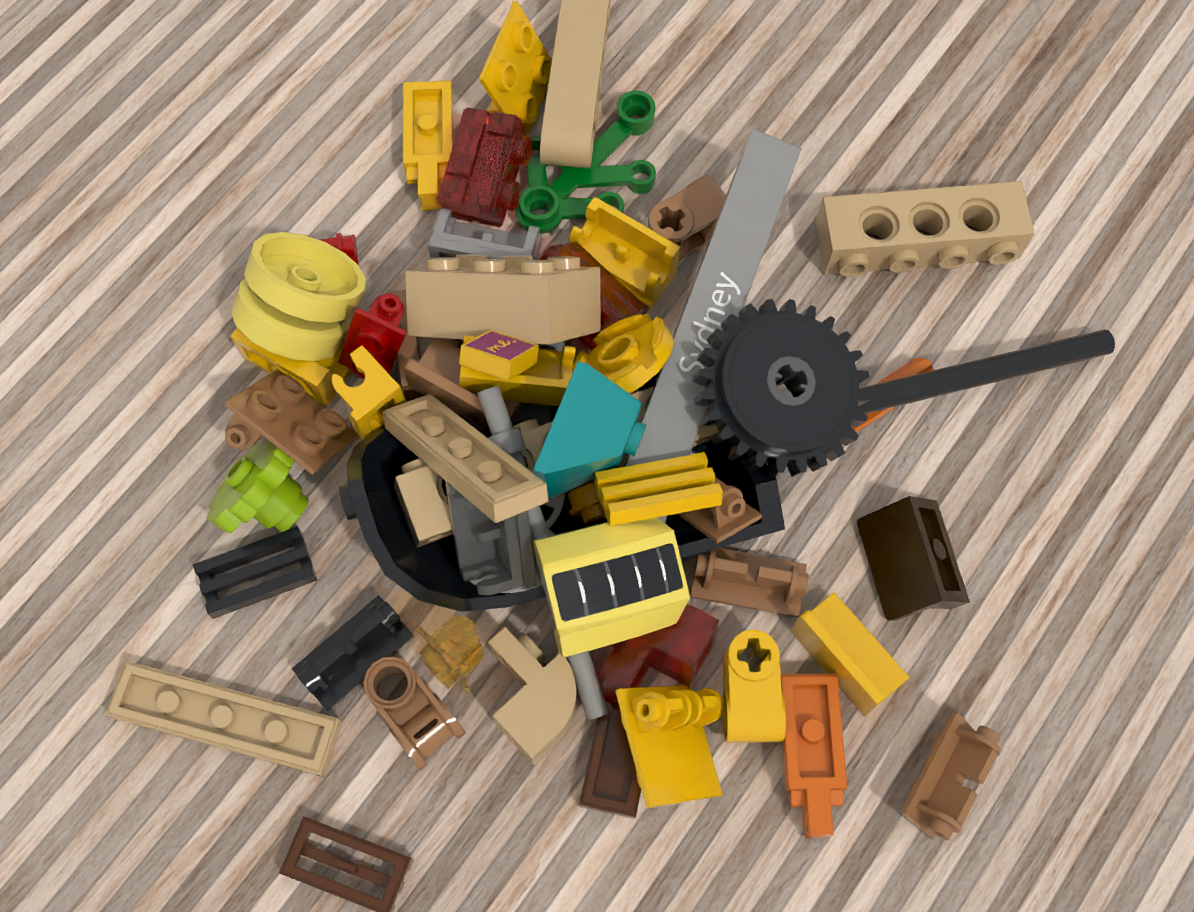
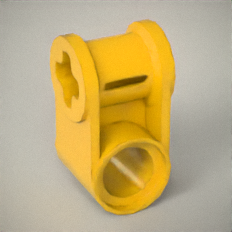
(754, 698)

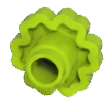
(260, 490)

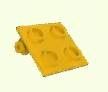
(517, 69)
(670, 741)

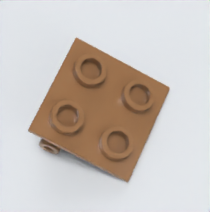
(289, 419)

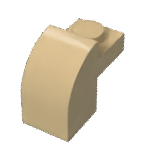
(544, 705)

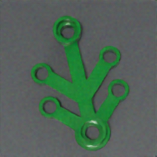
(555, 197)

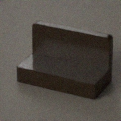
(911, 558)

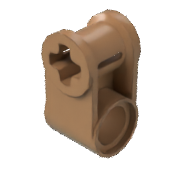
(689, 215)
(412, 712)

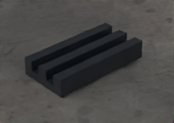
(249, 553)

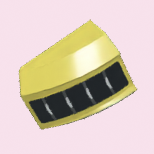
(611, 583)

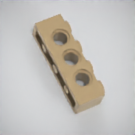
(994, 209)

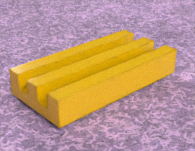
(656, 482)

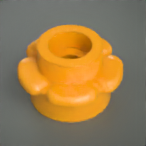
(586, 503)

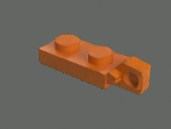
(814, 749)

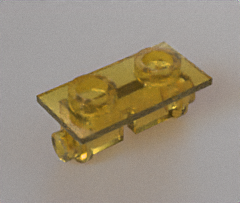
(452, 651)

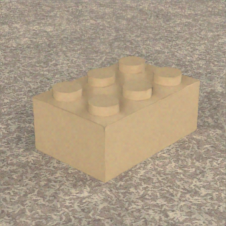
(508, 295)

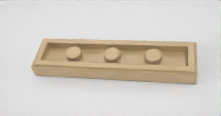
(465, 458)
(224, 718)

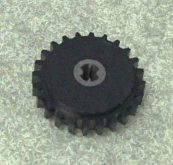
(787, 426)

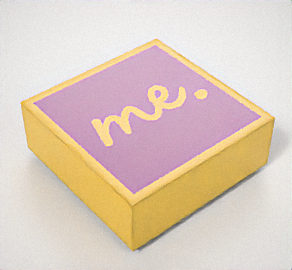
(498, 355)

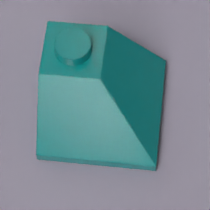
(589, 431)

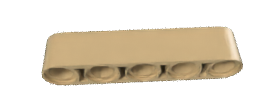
(575, 83)

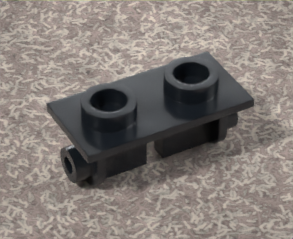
(348, 653)

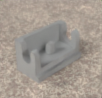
(458, 238)

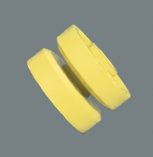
(297, 296)

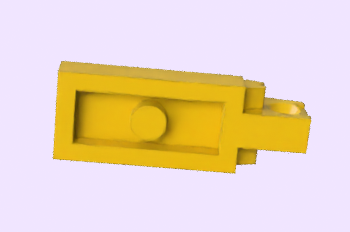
(427, 137)

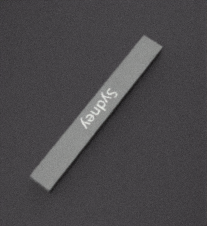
(716, 293)

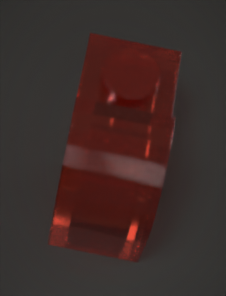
(673, 651)

